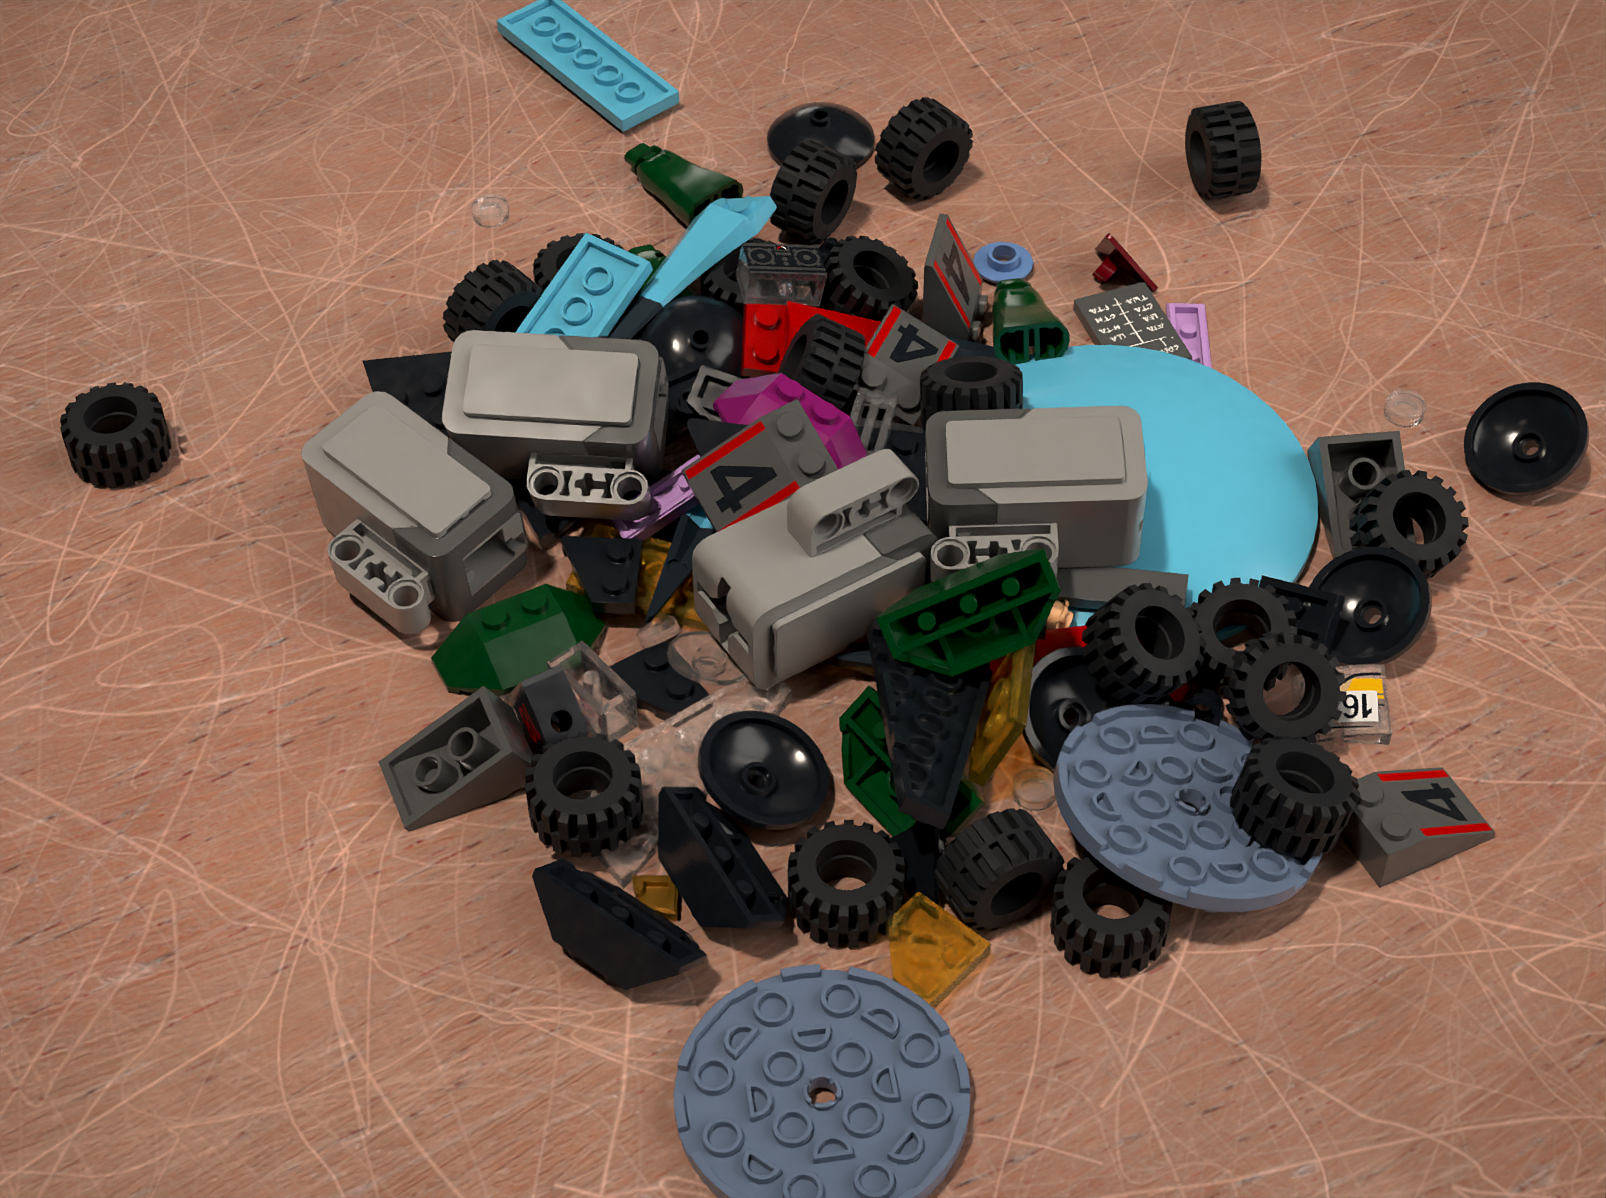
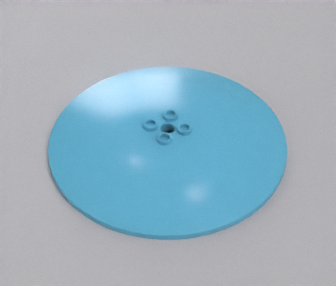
(1221, 466)

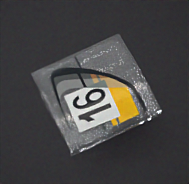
(1364, 713)

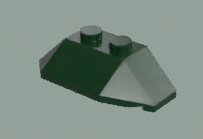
(973, 613)
(515, 639)
(870, 775)

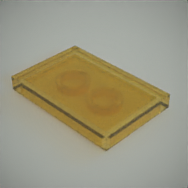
(1002, 714)

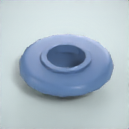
(993, 270)

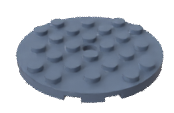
(1133, 798)
(856, 1032)

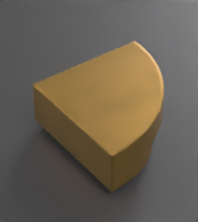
(658, 894)

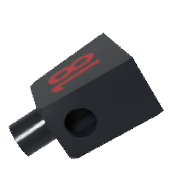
(547, 700)

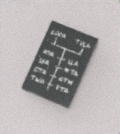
(1129, 319)

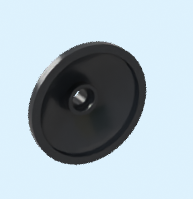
(826, 124)
(695, 316)
(1523, 419)
(1376, 584)
(1059, 686)
(773, 757)

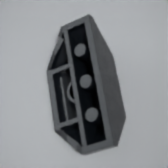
(715, 864)
(612, 928)

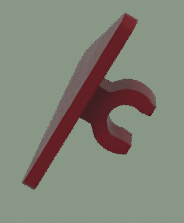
(1117, 258)

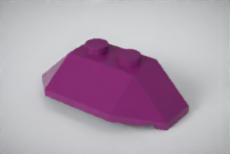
(758, 396)

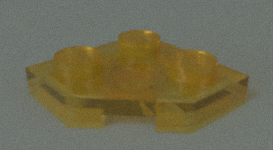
(932, 949)

